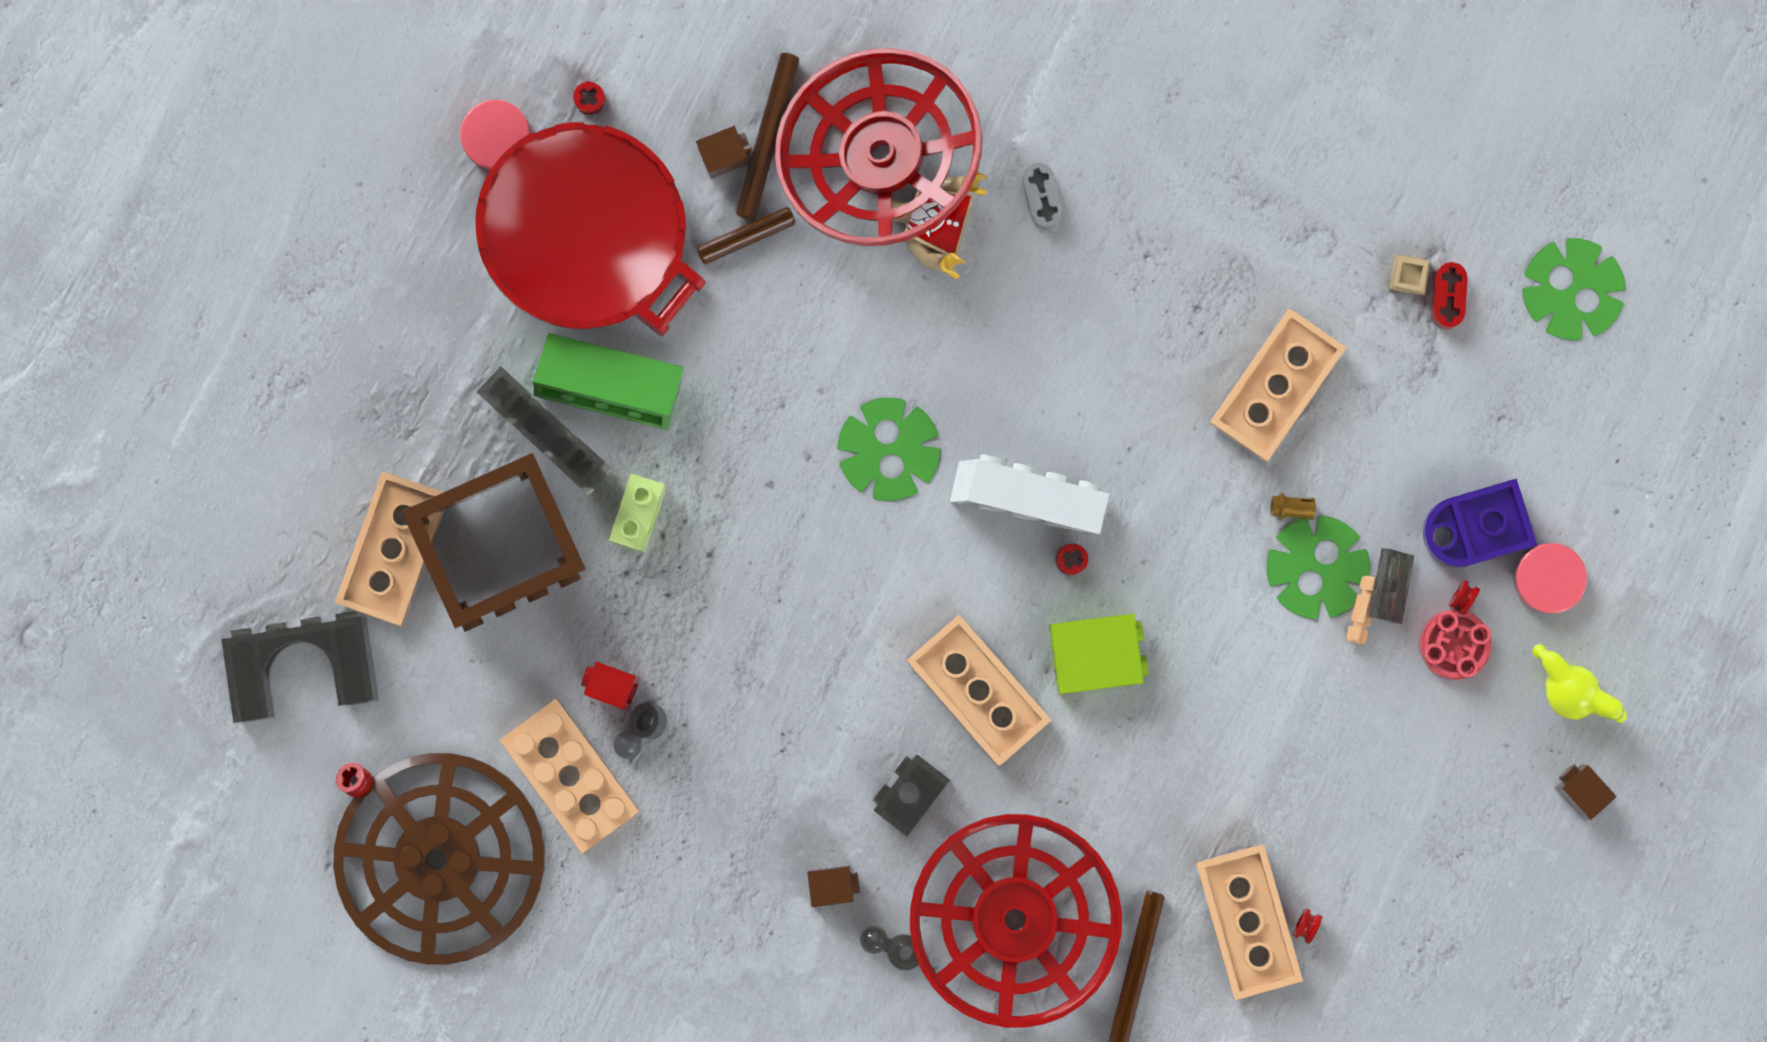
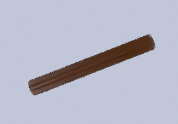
(766, 136)
(1137, 967)

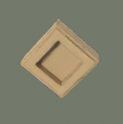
(1409, 275)

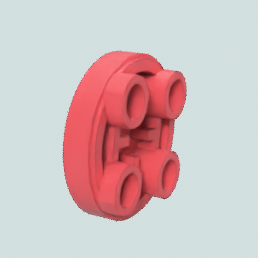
(491, 130)
(1550, 578)
(1455, 644)

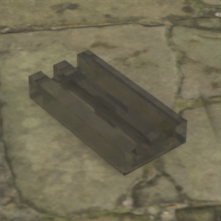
(1391, 586)

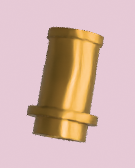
(1292, 507)

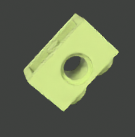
(637, 513)

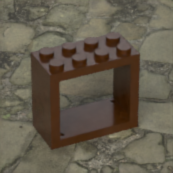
(532, 589)

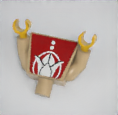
(940, 245)

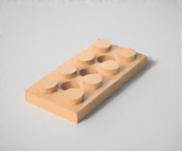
(1301, 381)
(369, 558)
(975, 715)
(545, 772)
(1272, 930)

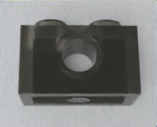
(906, 815)

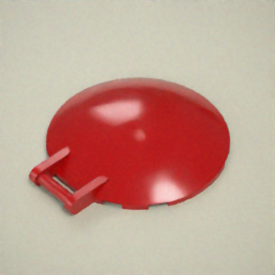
(584, 229)

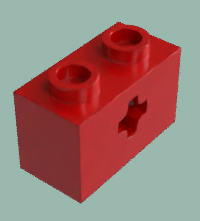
(610, 685)

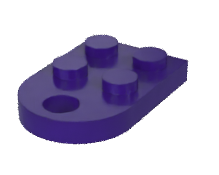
(1480, 525)

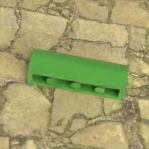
(607, 381)

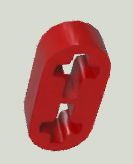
(1441, 294)

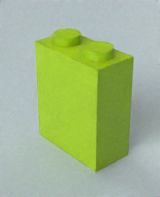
(1098, 653)

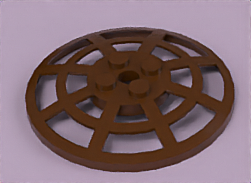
(462, 862)

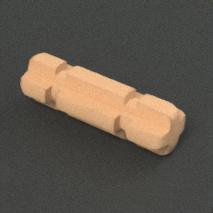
(1360, 615)

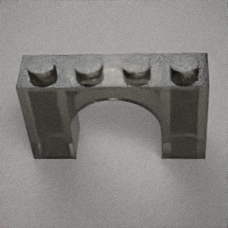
(544, 430)
(251, 656)

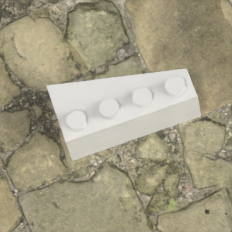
(1030, 495)

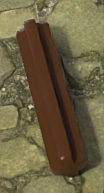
(746, 235)

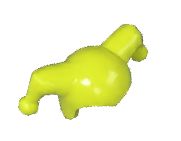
(1576, 690)

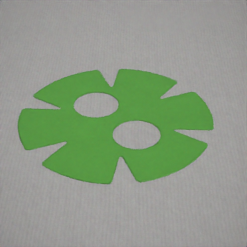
(1567, 318)
(912, 432)
(1288, 567)

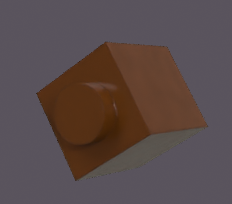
(724, 151)
(1584, 791)
(832, 886)

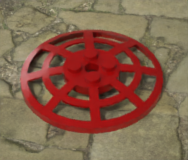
(877, 130)
(1028, 941)

